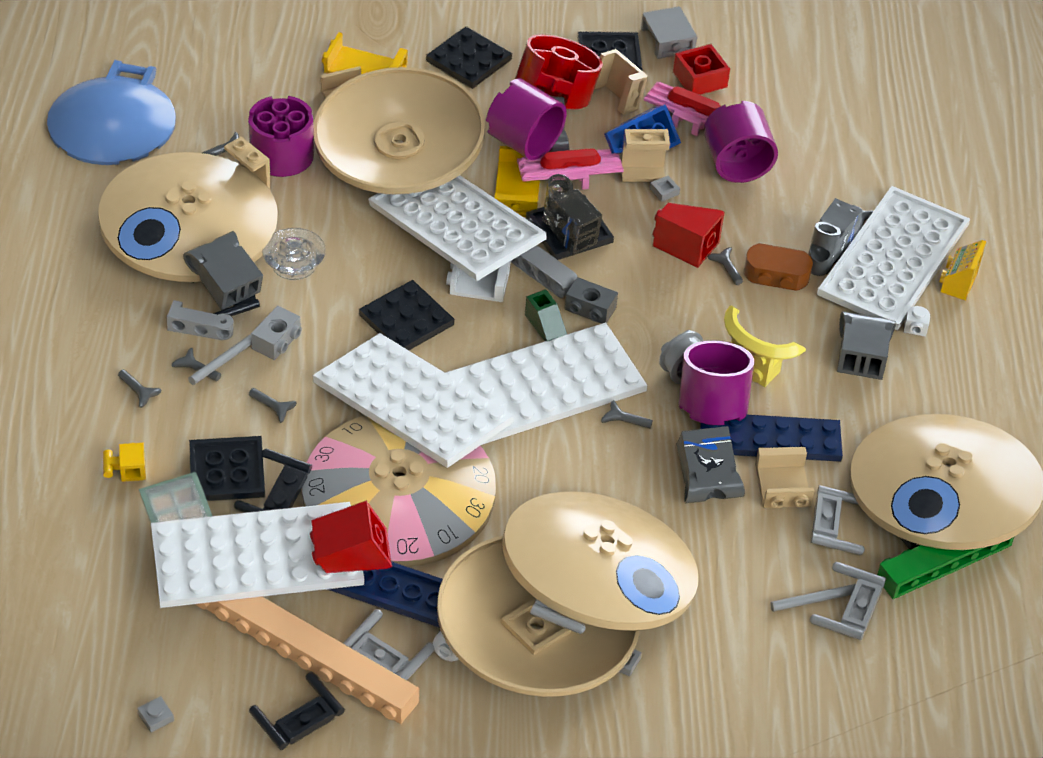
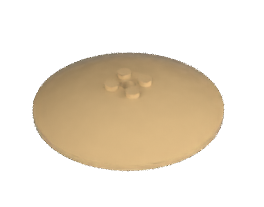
(489, 630)

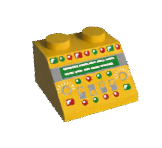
(962, 270)

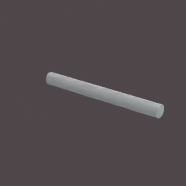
(220, 360)
(812, 598)

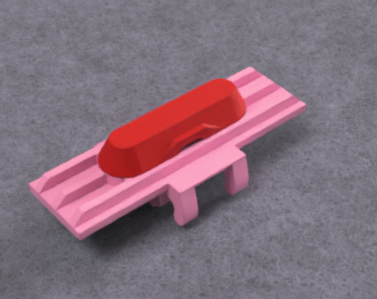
(684, 104)
(571, 163)

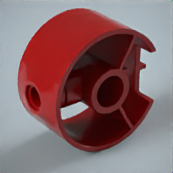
(560, 68)

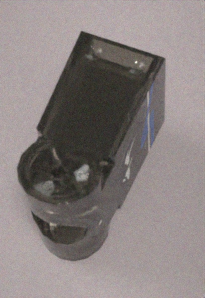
(570, 215)

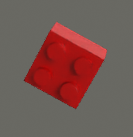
(701, 69)

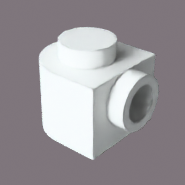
(917, 321)

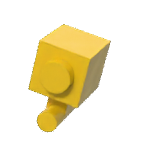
(129, 462)

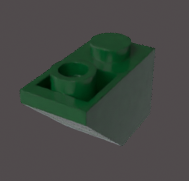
(544, 315)

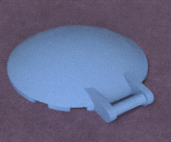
(112, 117)

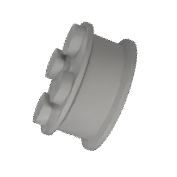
(673, 353)

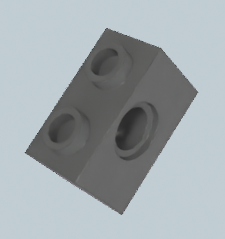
(591, 300)

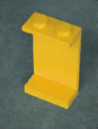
(342, 58)
(510, 189)

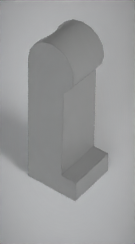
(199, 322)

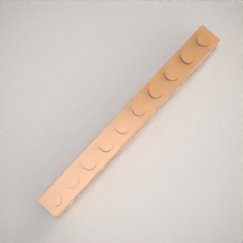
(320, 654)

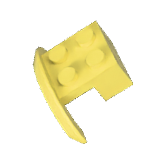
(766, 356)

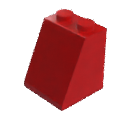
(688, 231)
(350, 540)

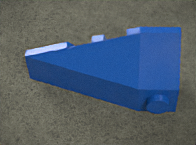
(651, 119)

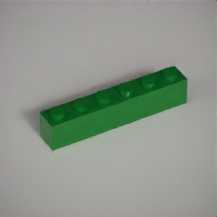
(926, 564)

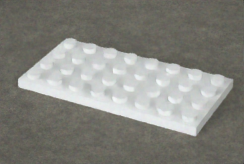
(462, 225)
(893, 256)
(555, 378)
(413, 399)
(242, 556)

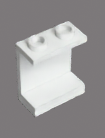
(490, 287)

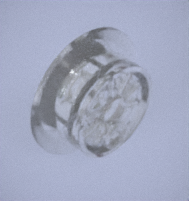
(294, 253)

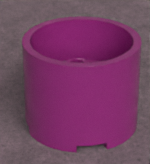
(526, 119)
(283, 133)
(740, 142)
(716, 382)

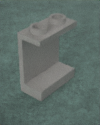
(670, 31)

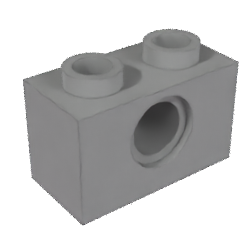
(276, 332)

